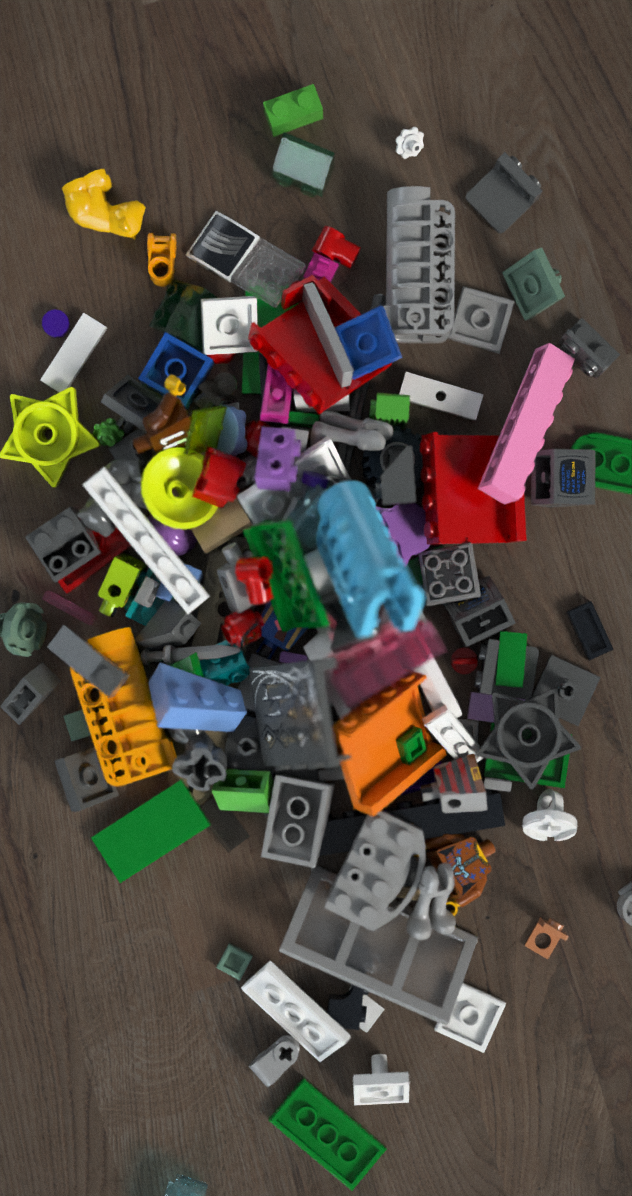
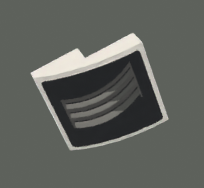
(222, 246)

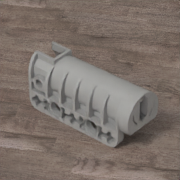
(413, 267)

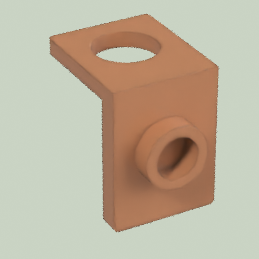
(550, 927)

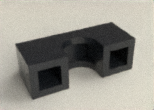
(348, 1008)

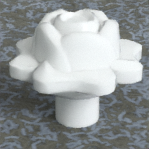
(409, 142)

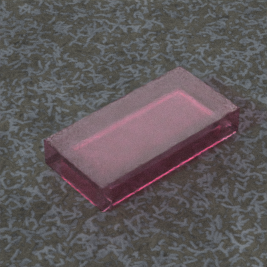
(69, 607)

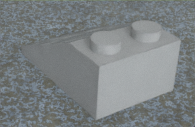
(297, 819)

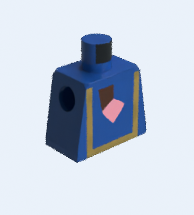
(274, 636)

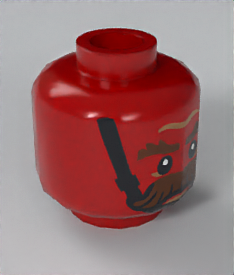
(242, 627)

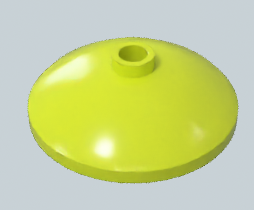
(176, 471)

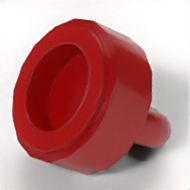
(463, 660)

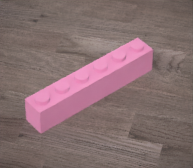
(527, 424)

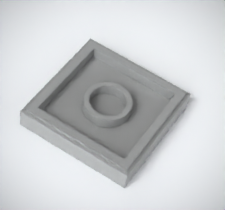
(481, 319)

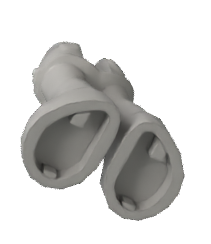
(365, 434)
(436, 886)

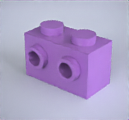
(276, 459)

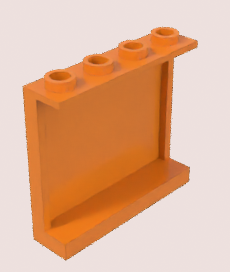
(370, 736)

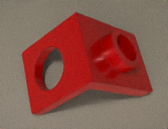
(294, 293)

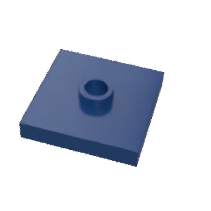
(369, 342)

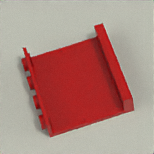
(298, 355)
(453, 503)

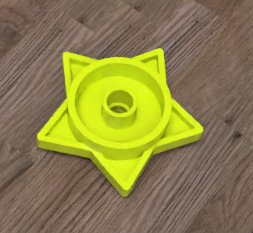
(28, 437)

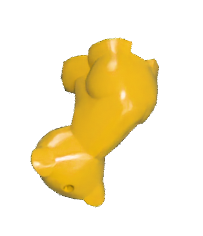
(89, 208)

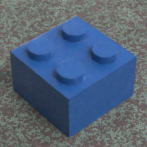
(180, 360)

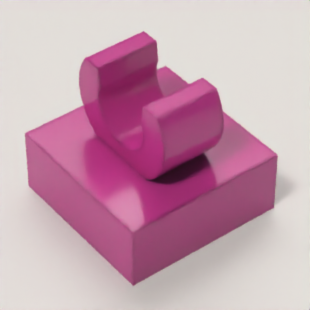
(320, 267)

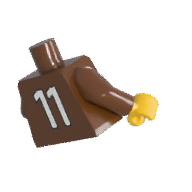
(168, 423)

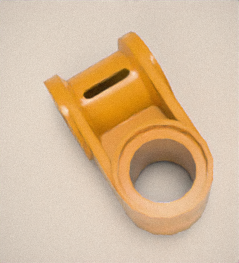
(161, 254)

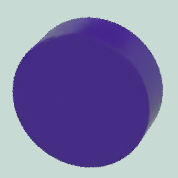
(55, 323)
(313, 479)

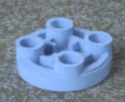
(232, 436)

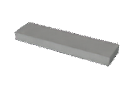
(327, 335)

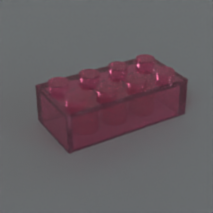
(386, 662)

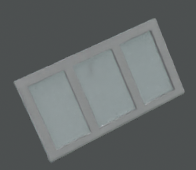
(384, 962)

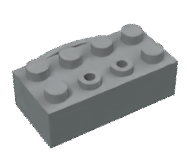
(377, 870)

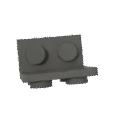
(588, 349)

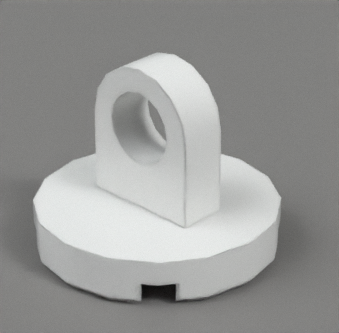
(550, 820)

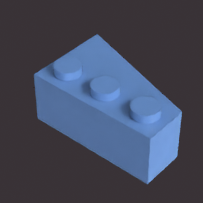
(194, 702)

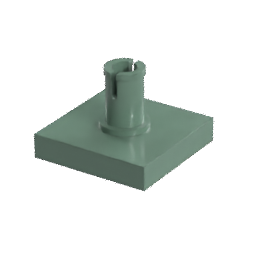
(534, 284)

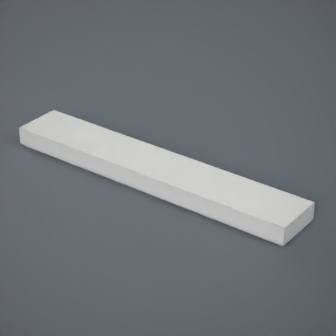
(146, 540)

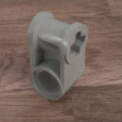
(272, 1062)

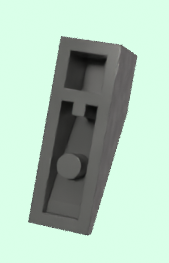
(88, 662)

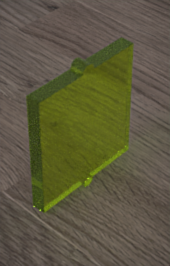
(205, 429)

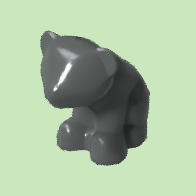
(128, 474)
(202, 759)

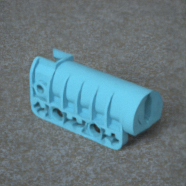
(364, 560)

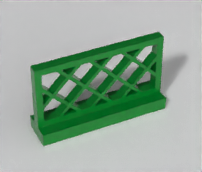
(266, 541)

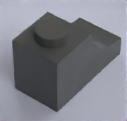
(30, 693)

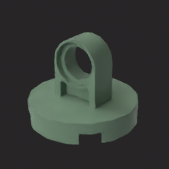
(23, 628)

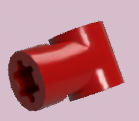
(334, 247)
(255, 574)

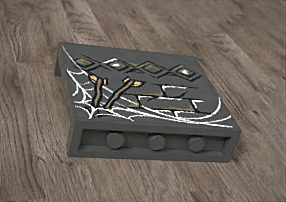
(294, 715)

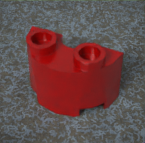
(218, 478)

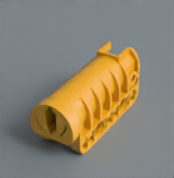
(128, 715)

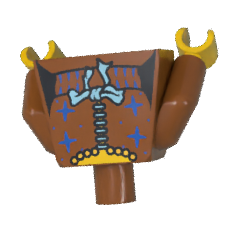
(468, 864)

